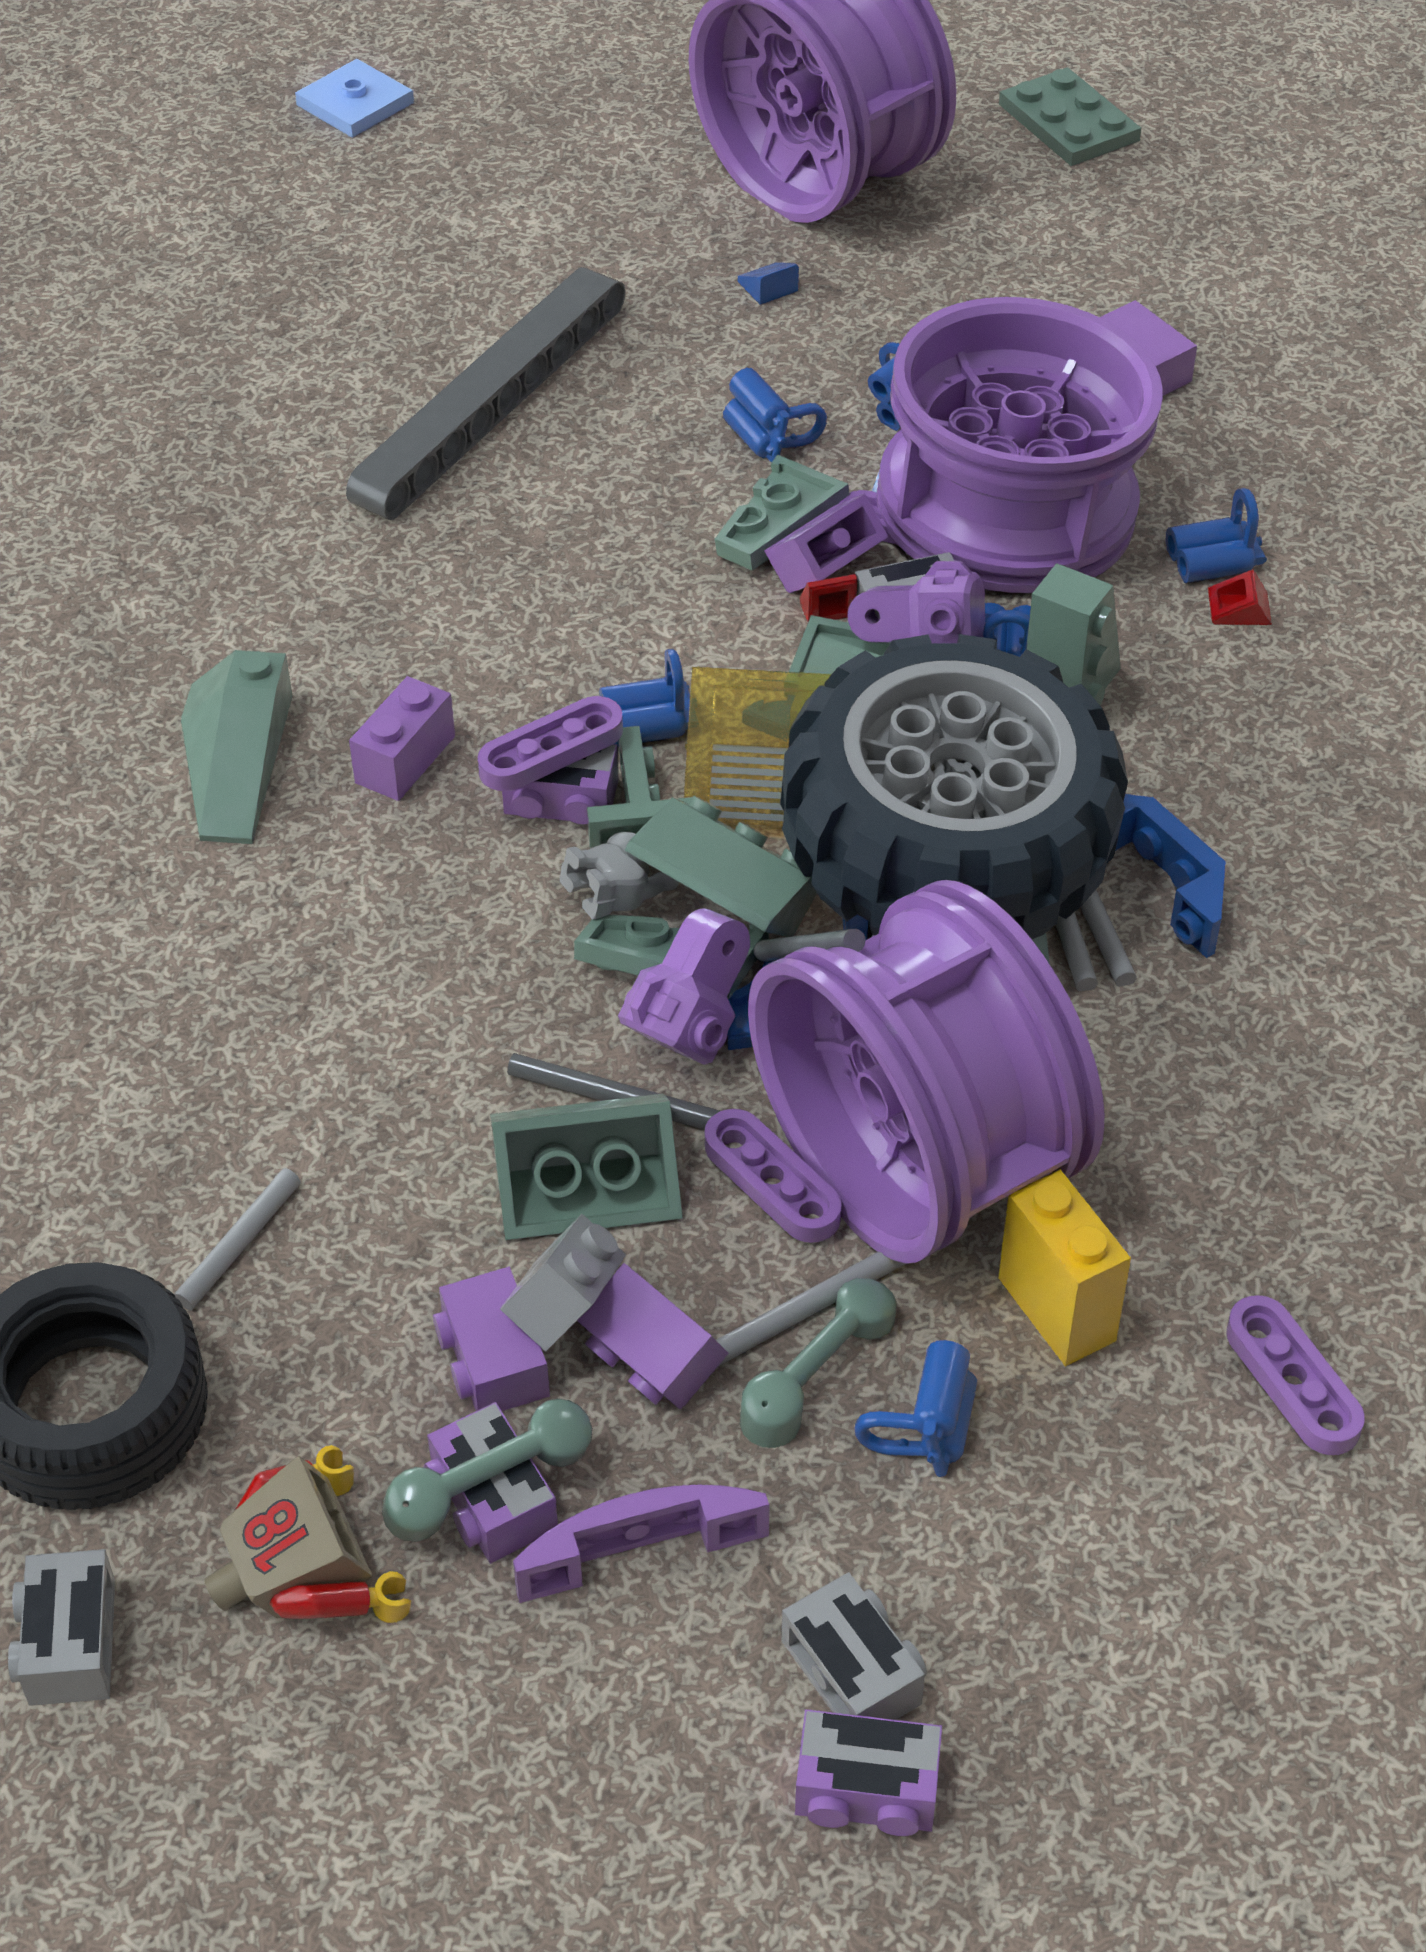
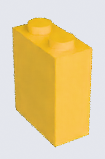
(1063, 1267)

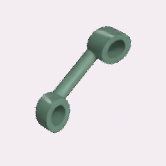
(775, 1398)
(555, 1434)

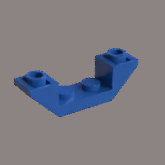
(1187, 860)

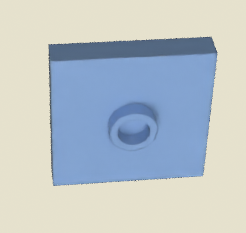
(354, 97)

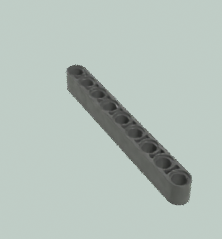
(484, 393)

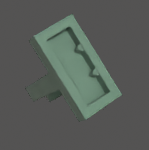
(640, 797)

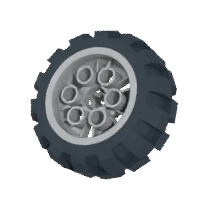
(953, 773)

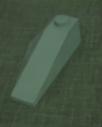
(232, 741)

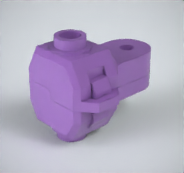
(940, 604)
(686, 996)

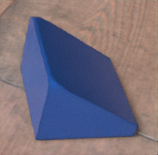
(771, 281)

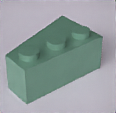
(1076, 628)

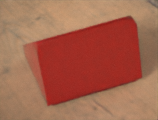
(829, 597)
(1240, 601)

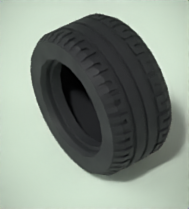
(128, 1447)

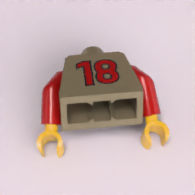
(298, 1550)

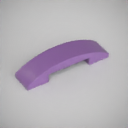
(638, 1519)

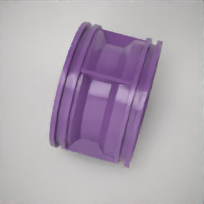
(820, 95)
(1017, 439)
(927, 1068)

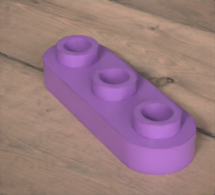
(550, 743)
(765, 1157)
(1291, 1353)

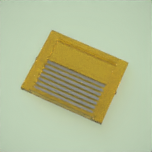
(740, 740)

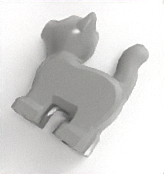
(614, 875)

